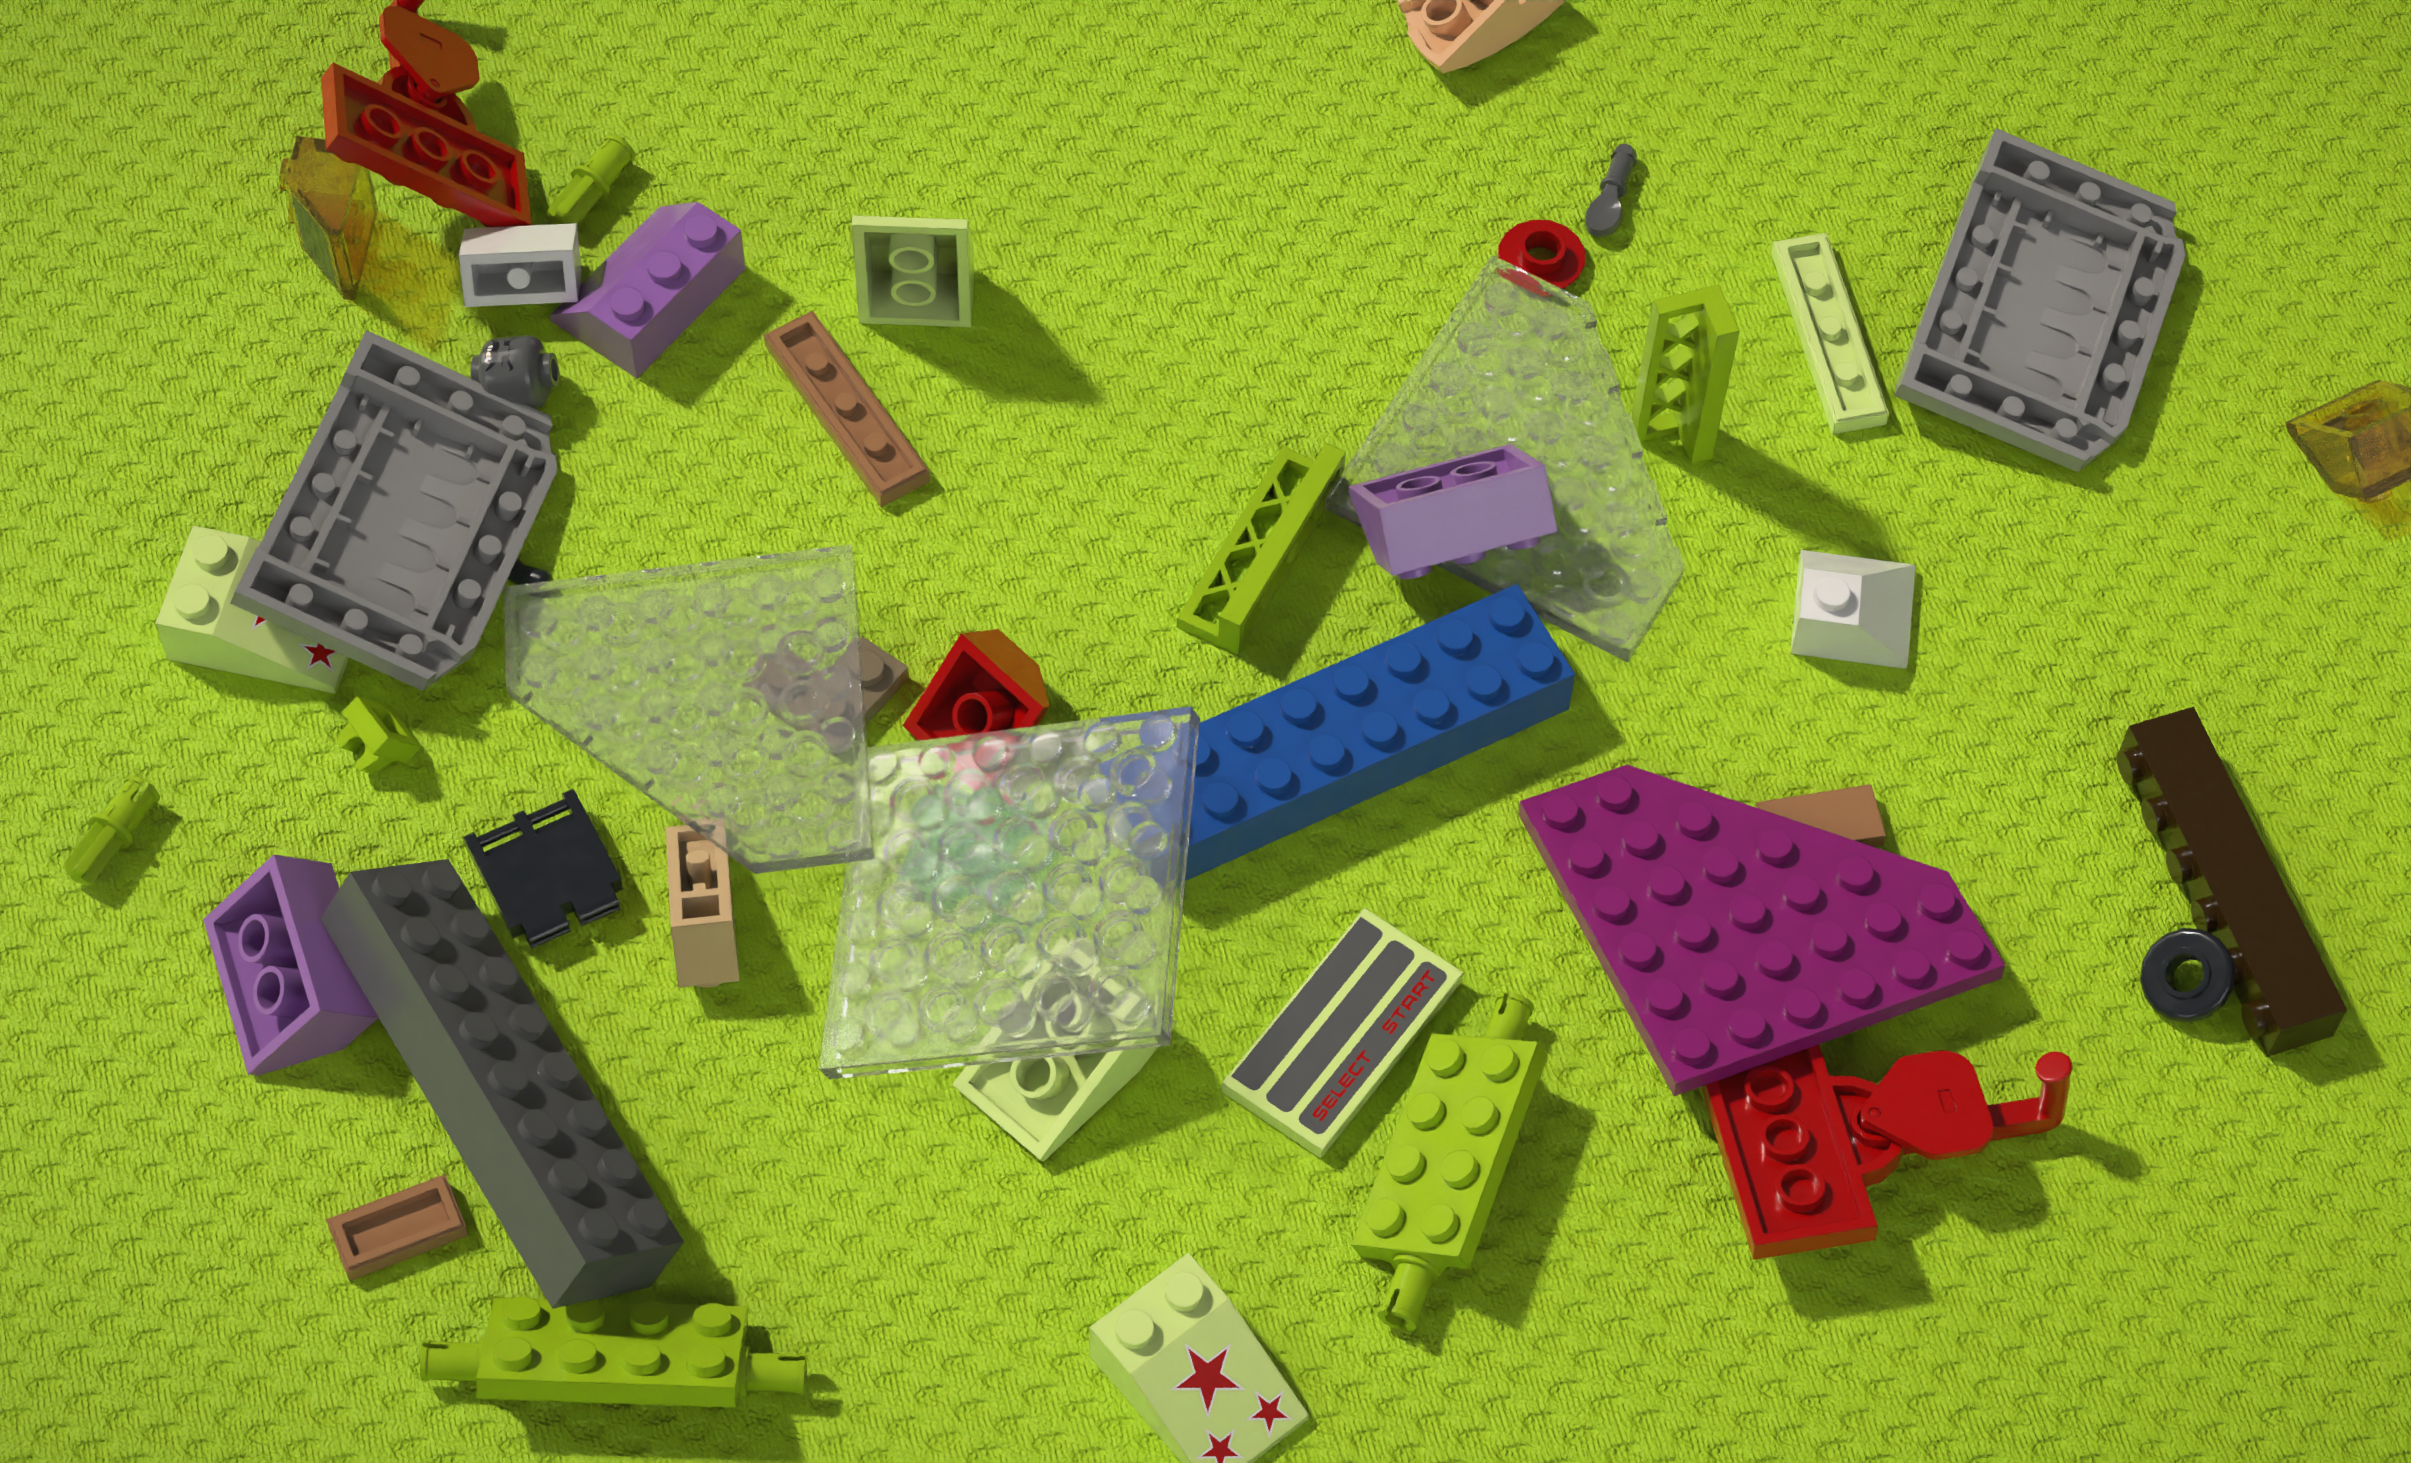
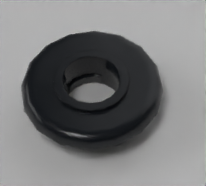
(2162, 962)

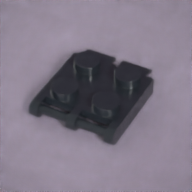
(547, 871)

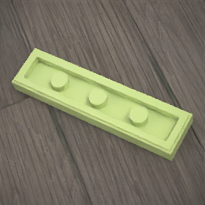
(1829, 333)

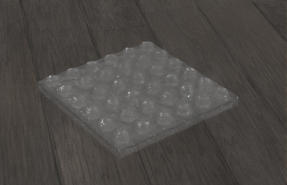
(1015, 897)

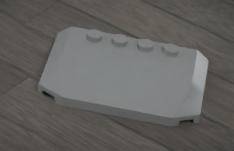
(2045, 304)
(402, 516)

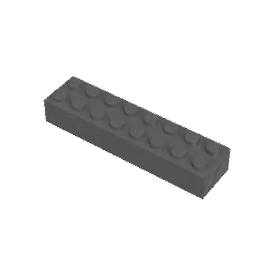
(501, 1082)

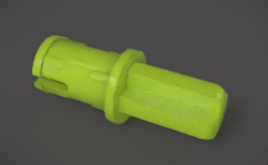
(591, 181)
(110, 831)

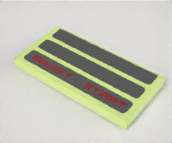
(1342, 1032)

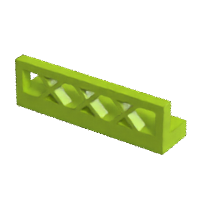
(1699, 365)
(1272, 554)

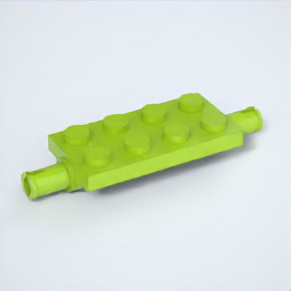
(1449, 1155)
(615, 1355)

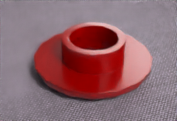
(1569, 251)

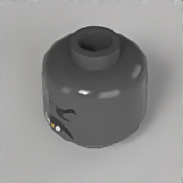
(516, 370)

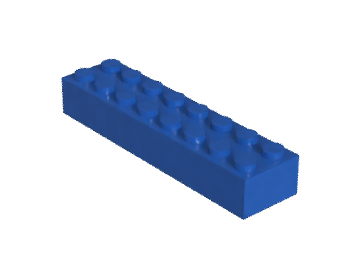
(1371, 725)

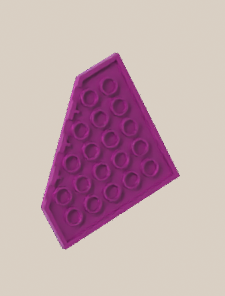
(1745, 926)

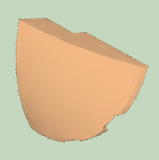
(1466, 31)

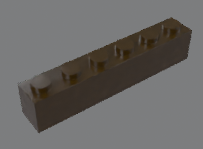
(2230, 881)

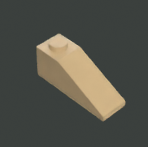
(700, 910)

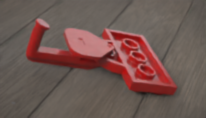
(419, 129)
(1812, 1141)

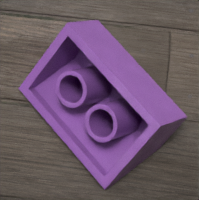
(654, 285)
(1455, 510)
(281, 968)

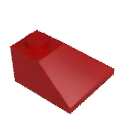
(980, 689)

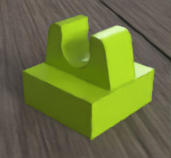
(381, 732)

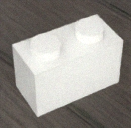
(520, 265)

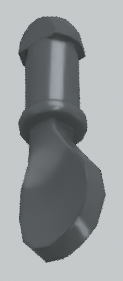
(1605, 211)

